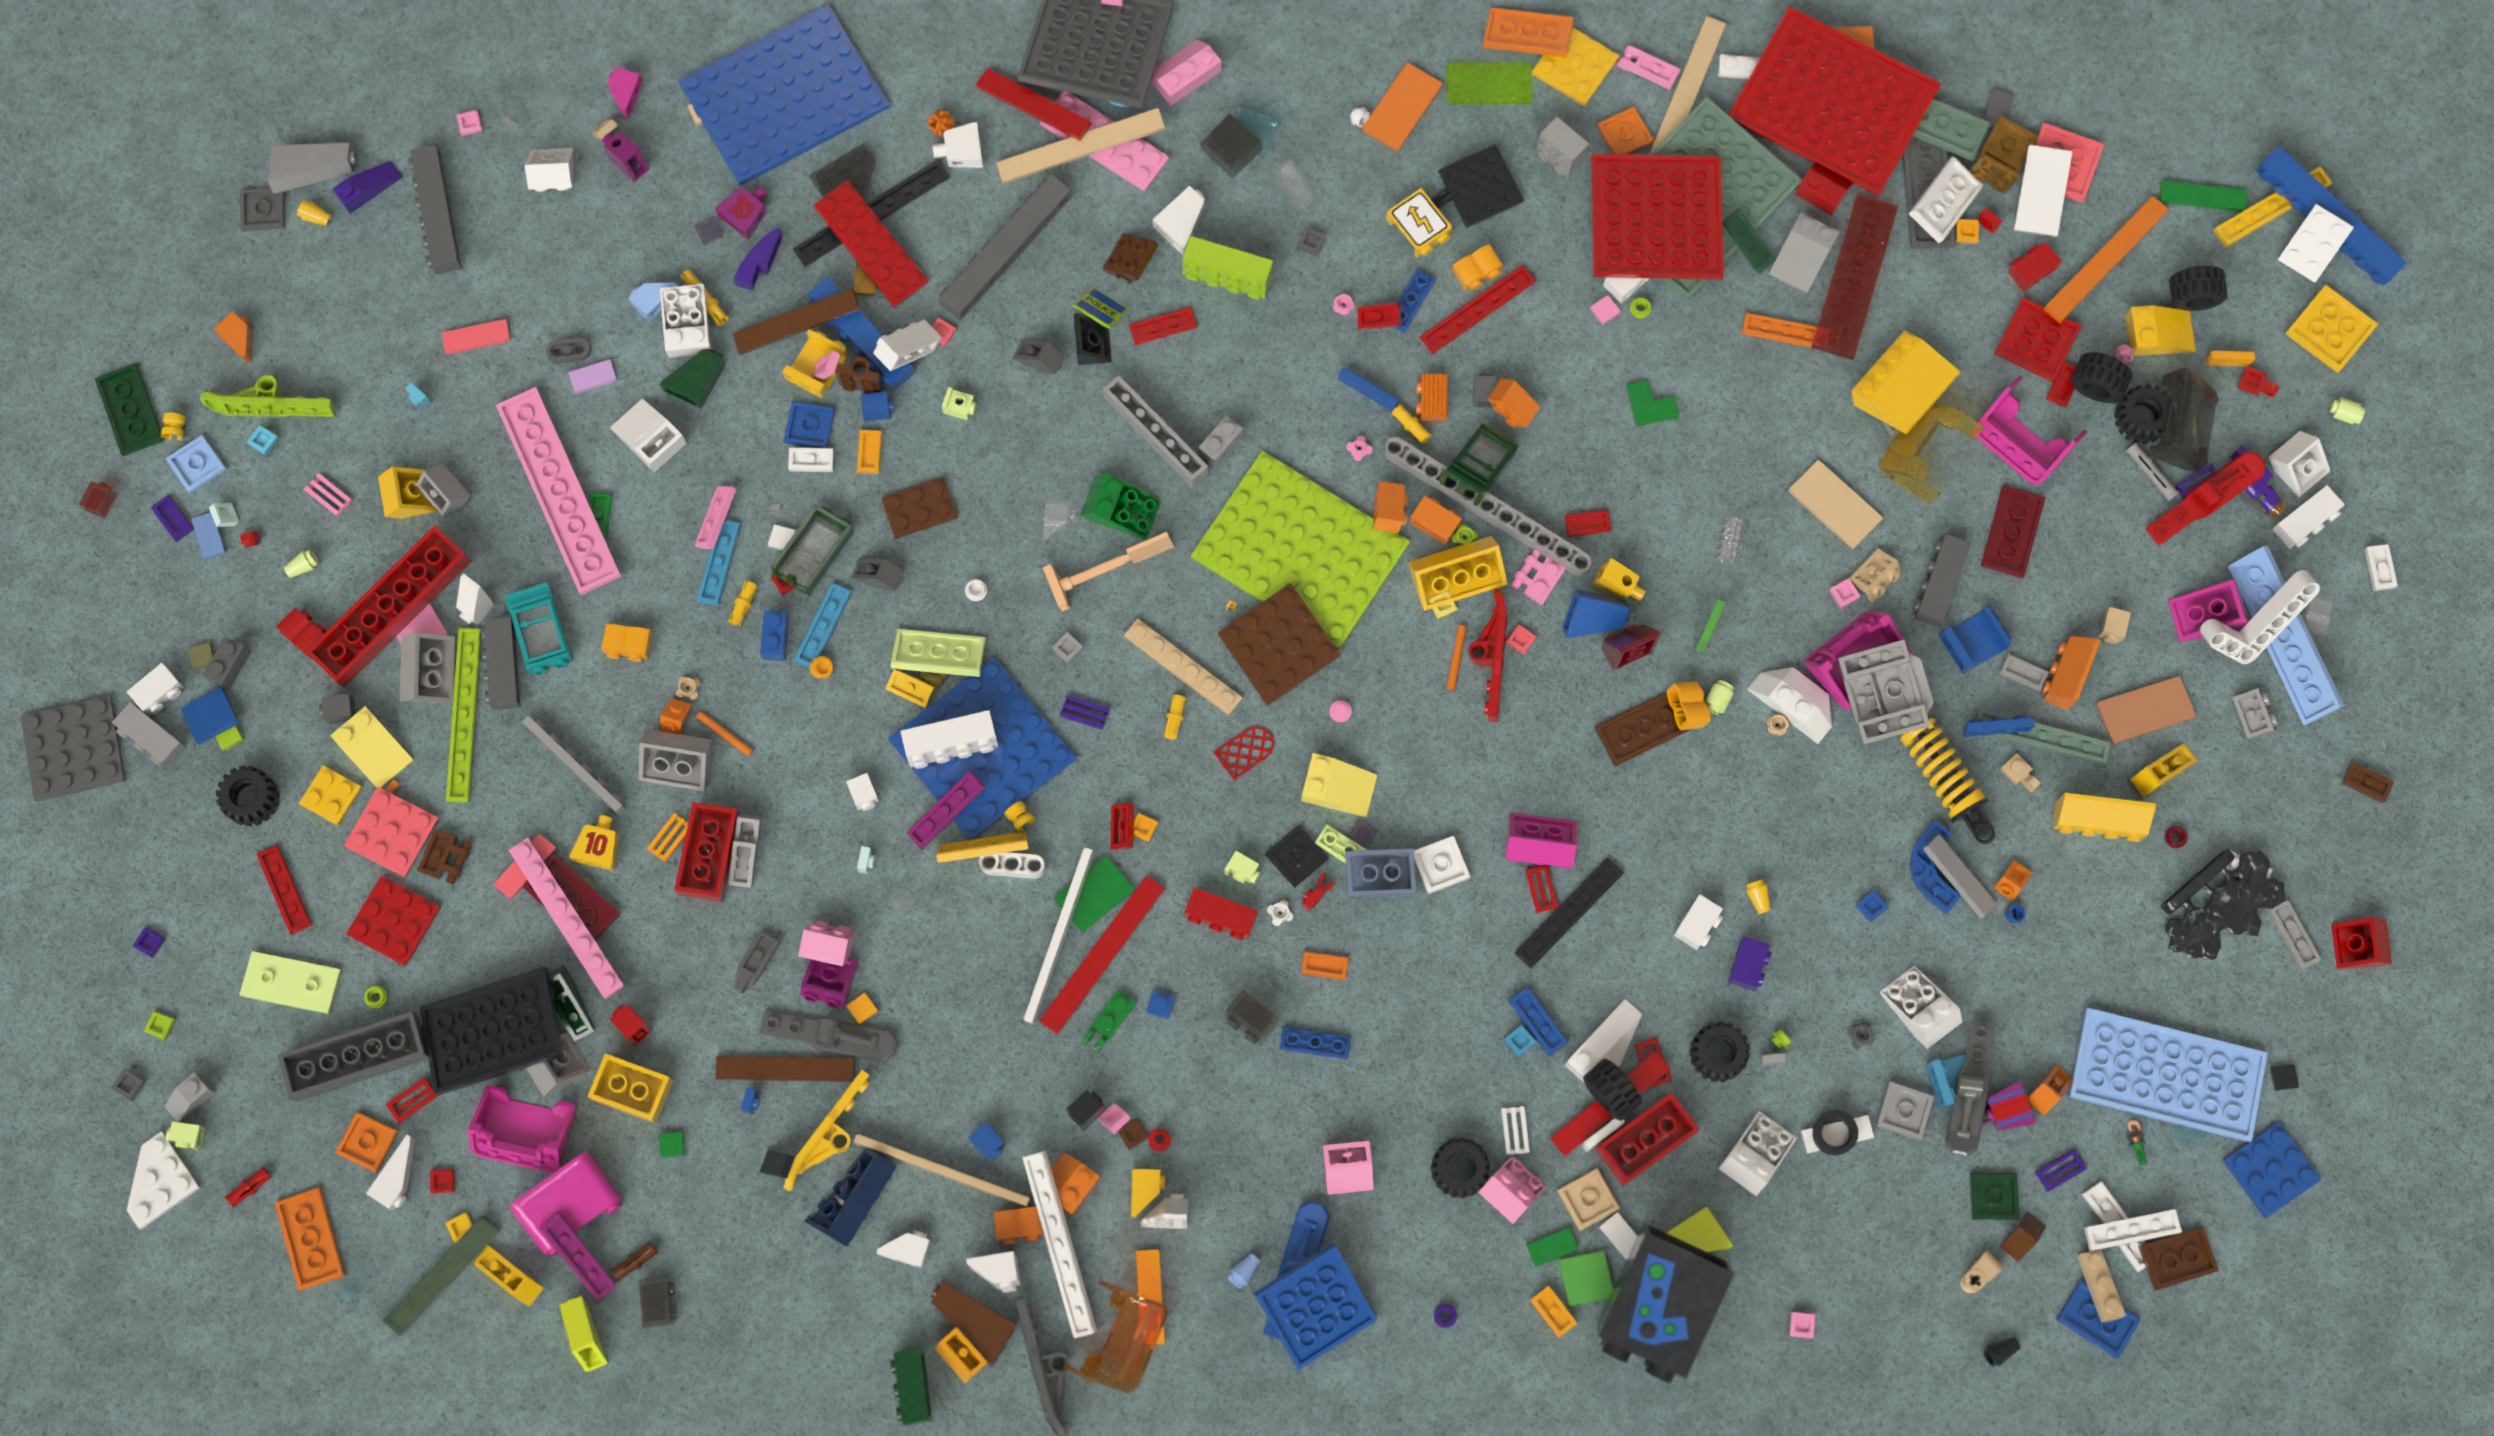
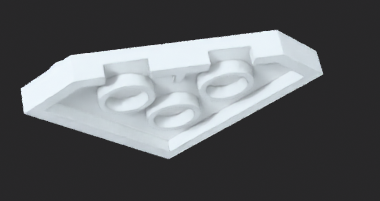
(158, 1182)

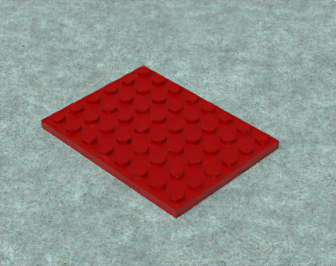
(1834, 101)

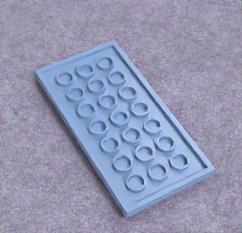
(2168, 1075)

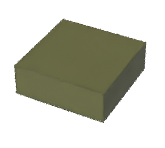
(200, 655)

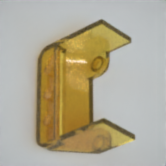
(1901, 458)

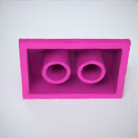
(1541, 840)

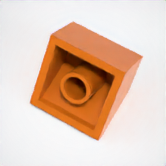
(1073, 1182)

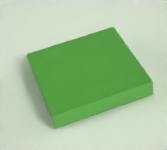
(1710, 626)
(1586, 1278)

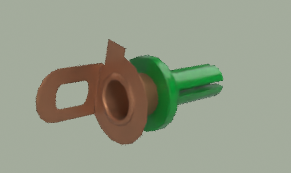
(2137, 1142)

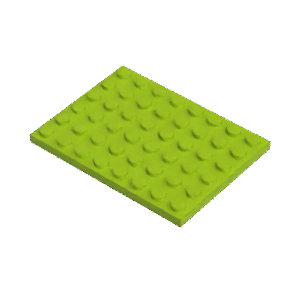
(1296, 532)

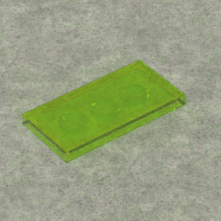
(1488, 83)

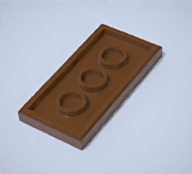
(1639, 730)

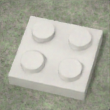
(1440, 865)

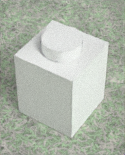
(862, 792)

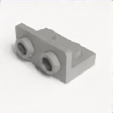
(2255, 713)

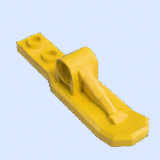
(821, 1144)

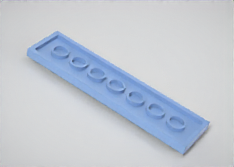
(2293, 648)

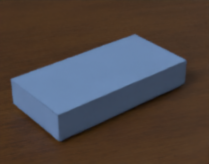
(208, 536)

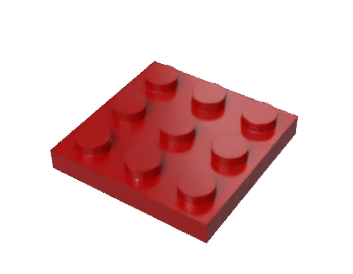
(2037, 340)
(393, 920)

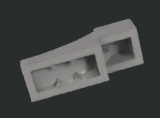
(745, 850)

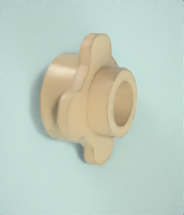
(685, 682)

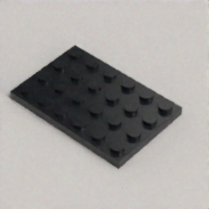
(491, 1031)

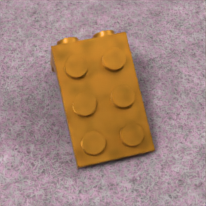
(2003, 155)

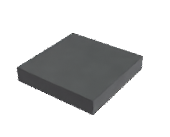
(261, 209)

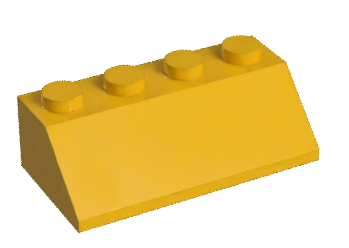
(1460, 570)
(2103, 816)

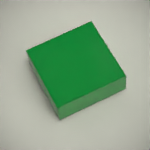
(671, 1144)

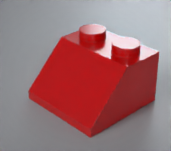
(1823, 189)
(2361, 943)

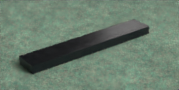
(1569, 913)

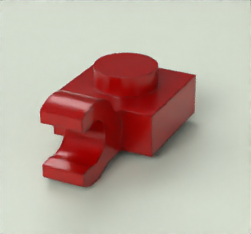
(2255, 381)
(1312, 897)

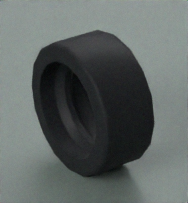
(1847, 1120)

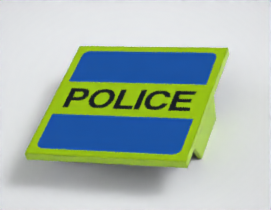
(1100, 307)

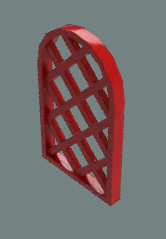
(1241, 735)

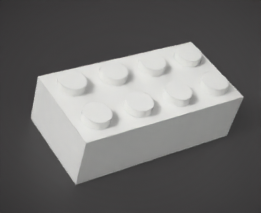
(949, 739)

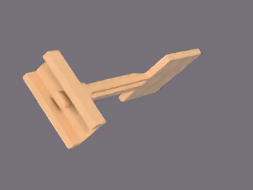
(1136, 554)

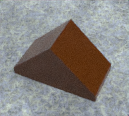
(2023, 1237)

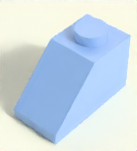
(647, 299)

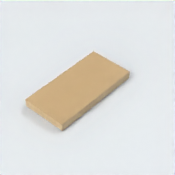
(1835, 504)

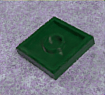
(1994, 1196)

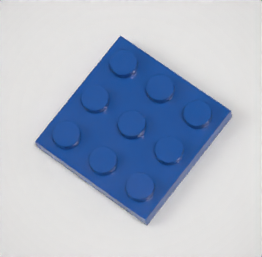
(2272, 1170)

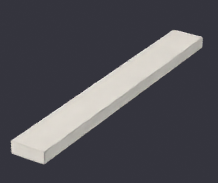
(1059, 936)
(1059, 1244)

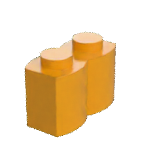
(1477, 267)
(626, 642)
(1688, 705)

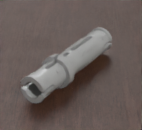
(2136, 451)

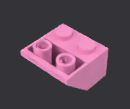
(827, 943)
(1348, 1167)
(1512, 1189)

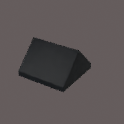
(1091, 341)

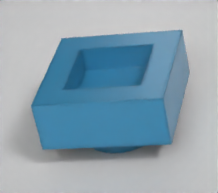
(1519, 1041)

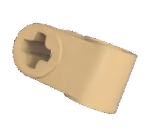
(1983, 1271)

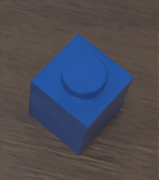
(876, 406)
(987, 1141)

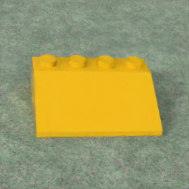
(1904, 383)

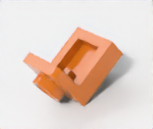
(674, 716)

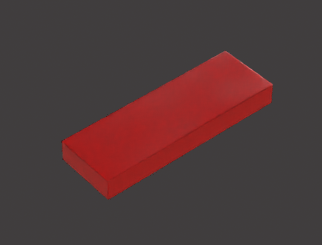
(1162, 326)

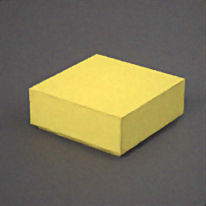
(1445, 609)

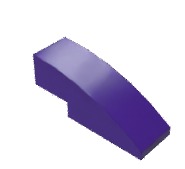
(758, 260)

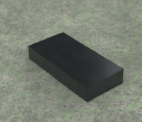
(777, 1164)

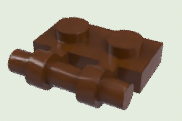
(438, 853)

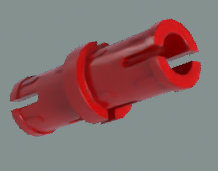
(248, 1187)

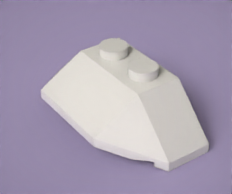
(1796, 699)

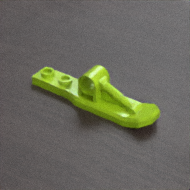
(263, 402)

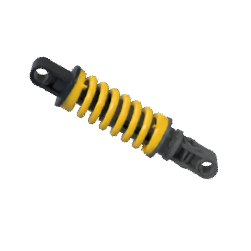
(1948, 779)

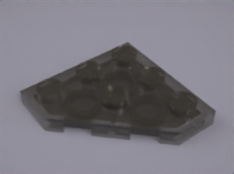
(853, 166)

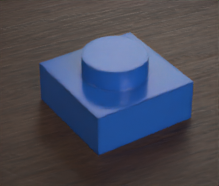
(1872, 906)
(1160, 1004)
(751, 1101)

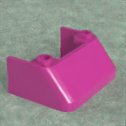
(2017, 443)

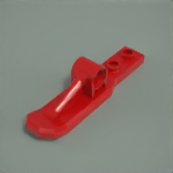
(2209, 495)
(1493, 644)

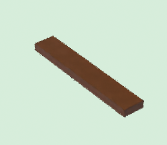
(796, 321)
(785, 1069)

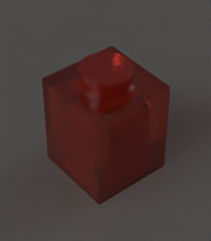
(98, 499)

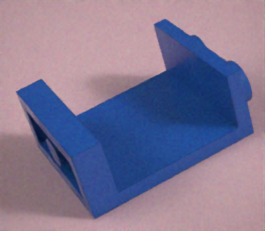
(1976, 640)

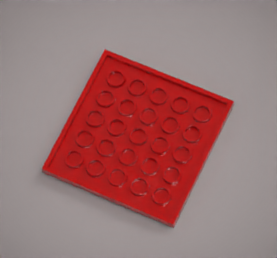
(1656, 217)

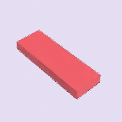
(476, 336)
(513, 878)

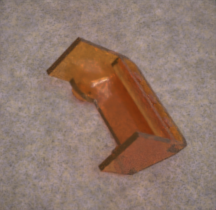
(1128, 1343)

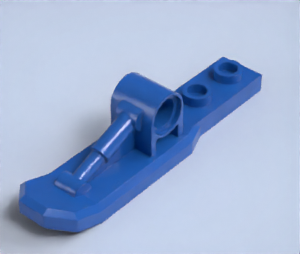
(1303, 1241)

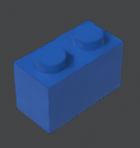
(774, 635)

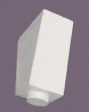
(1180, 218)

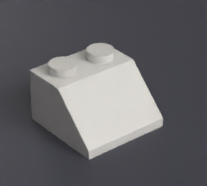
(550, 169)
(2300, 462)

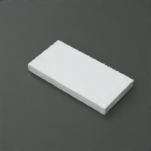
(2042, 190)
(1945, 199)

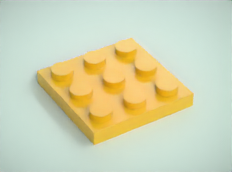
(1581, 71)
(2331, 329)

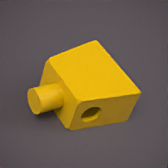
(1611, 579)

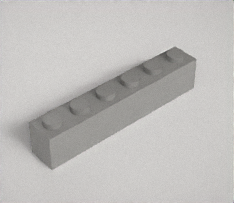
(1155, 432)

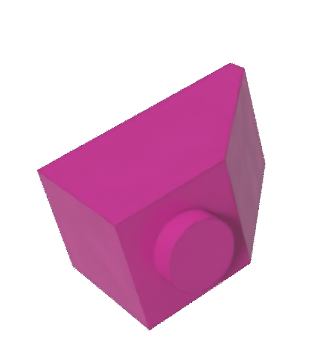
(625, 89)

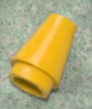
(313, 213)
(1759, 895)

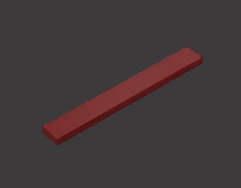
(1101, 955)

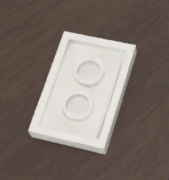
(2315, 243)

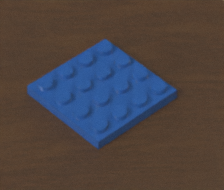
(1315, 1306)

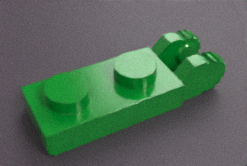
(1110, 1019)

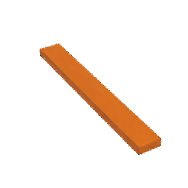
(2106, 259)

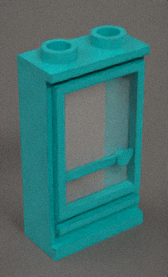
(539, 628)

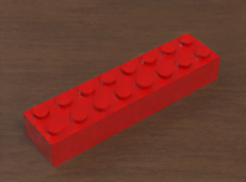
(388, 606)

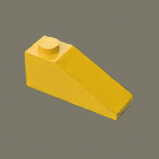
(2163, 770)
(508, 1276)

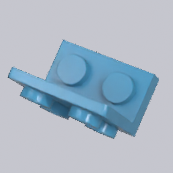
(1943, 1079)

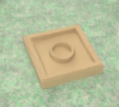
(1588, 1199)

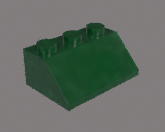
(911, 1387)

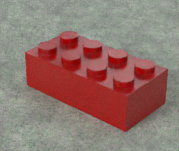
(707, 852)
(1647, 1139)

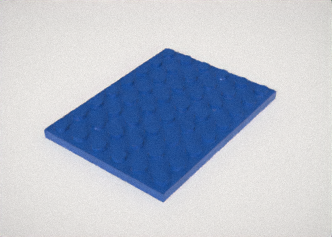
(783, 94)

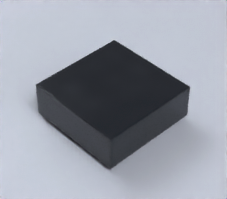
(2284, 1077)

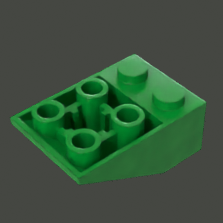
(1120, 506)

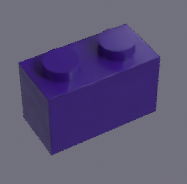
(1749, 963)

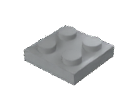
(1904, 1111)

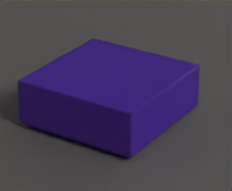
(148, 942)

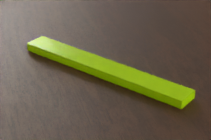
(463, 715)

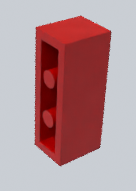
(1220, 914)

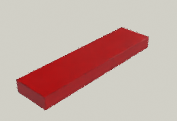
(284, 889)

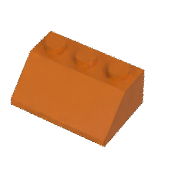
(2070, 671)

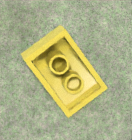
(371, 747)
(1338, 785)

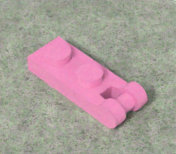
(1649, 67)

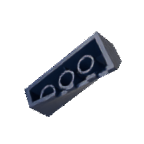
(852, 1197)

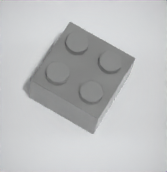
(1562, 147)

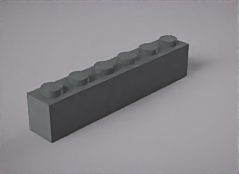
(435, 209)

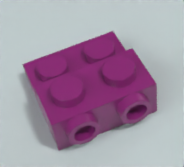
(829, 982)

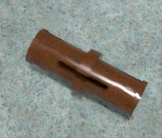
(634, 1261)

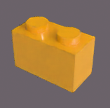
(960, 1355)

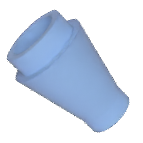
(1243, 1271)

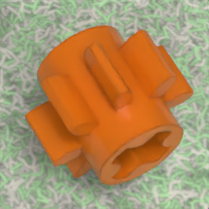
(940, 122)

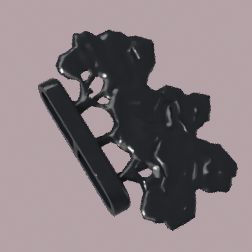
(2229, 906)

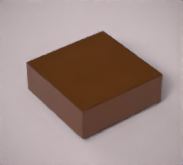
(1132, 1134)

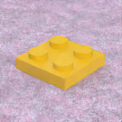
(330, 795)

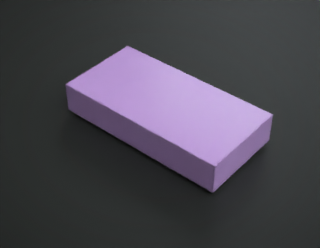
(592, 376)

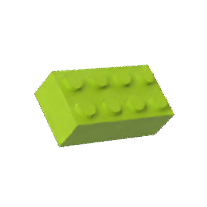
(1227, 268)

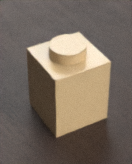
(2114, 625)

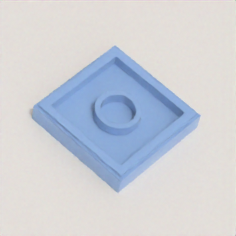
(196, 463)

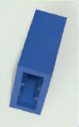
(1594, 614)

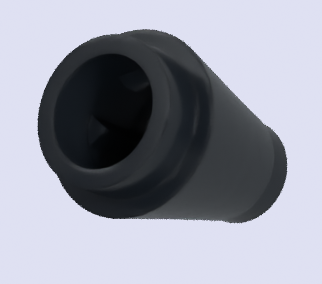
(2001, 1351)

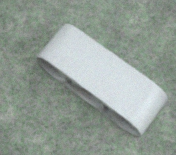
(1021, 871)

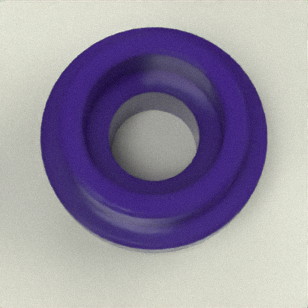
(1445, 1308)

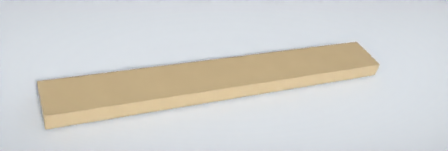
(1691, 78)
(1072, 149)
(942, 1170)

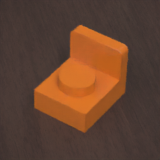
(2013, 880)

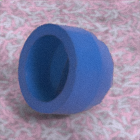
(2018, 912)

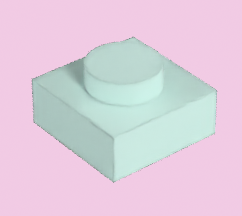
(224, 514)
(866, 860)

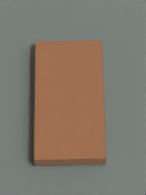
(2145, 710)

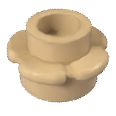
(1781, 720)

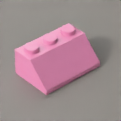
(1186, 71)

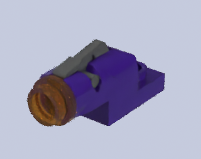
(2260, 494)

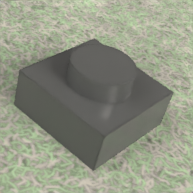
(1311, 241)
(128, 1084)

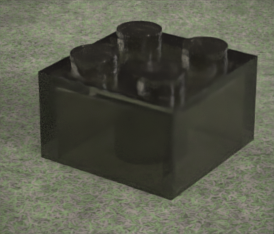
(1231, 146)
(1251, 1018)

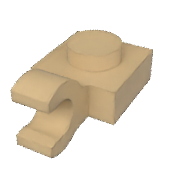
(2018, 770)

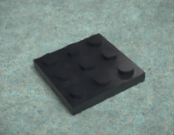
(1481, 186)

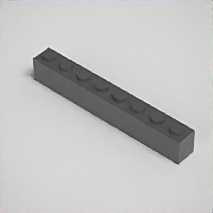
(1005, 247)

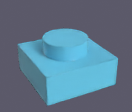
(416, 396)
(262, 440)

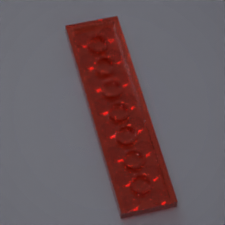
(1854, 277)

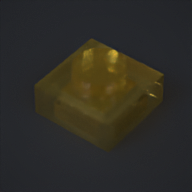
(935, 679)

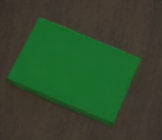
(1101, 893)

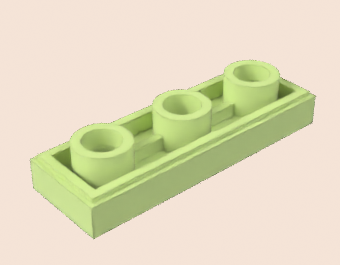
(1336, 843)

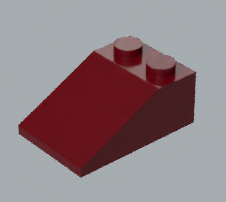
(1630, 645)

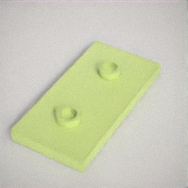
(938, 652)
(290, 982)

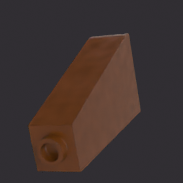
(979, 1324)

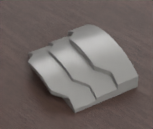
(1886, 691)

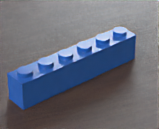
(862, 336)

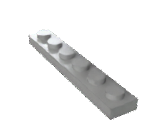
(568, 758)

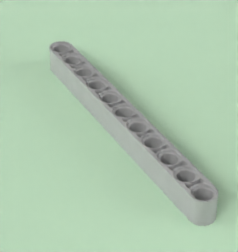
(1492, 516)

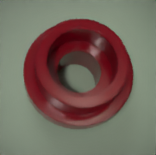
(2180, 832)

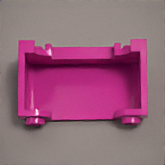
(1862, 634)
(520, 1131)
(574, 1191)

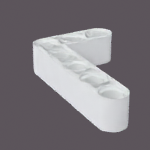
(2266, 624)

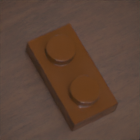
(2367, 782)

